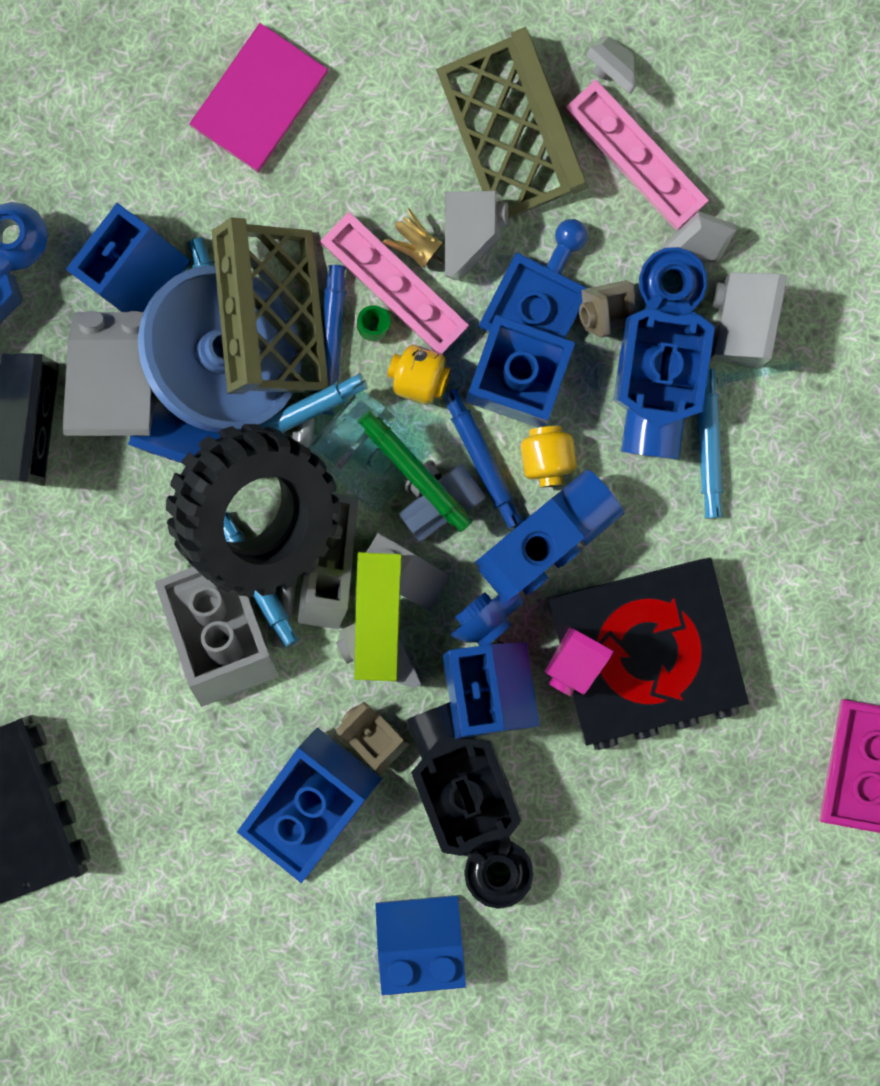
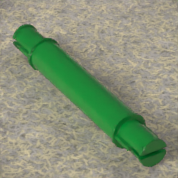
(414, 471)

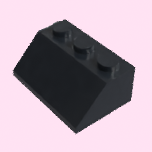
(26, 416)

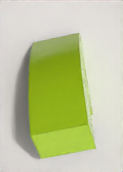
(377, 616)

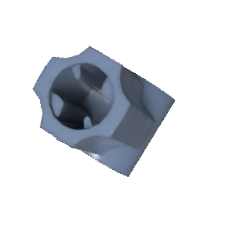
(425, 519)

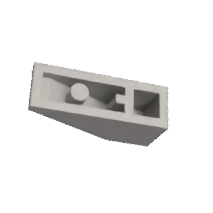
(327, 587)

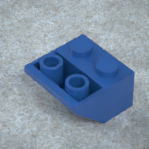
(126, 261)
(490, 689)

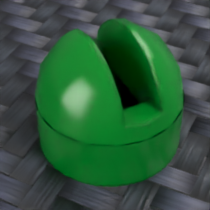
(364, 320)

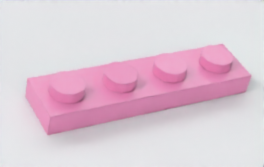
(636, 155)
(394, 284)

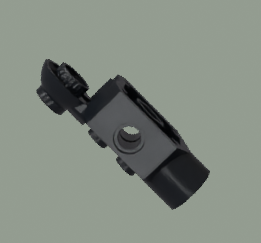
(470, 806)

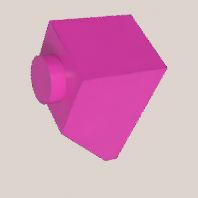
(577, 663)

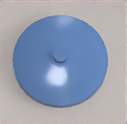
(185, 355)

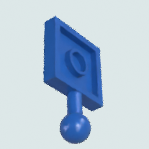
(538, 293)

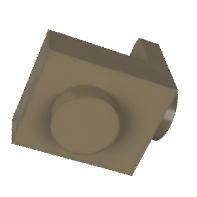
(607, 307)
(371, 736)

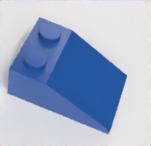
(309, 804)

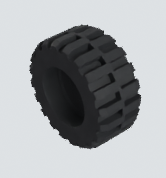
(292, 538)

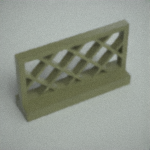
(540, 103)
(239, 300)

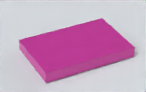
(259, 97)
(854, 769)

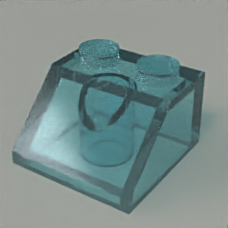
(356, 459)

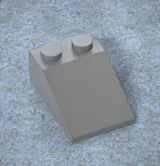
(105, 377)
(215, 637)

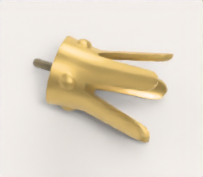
(423, 244)

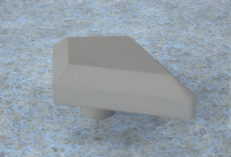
(614, 61)
(704, 237)

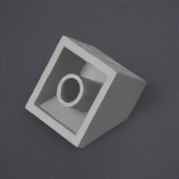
(747, 318)

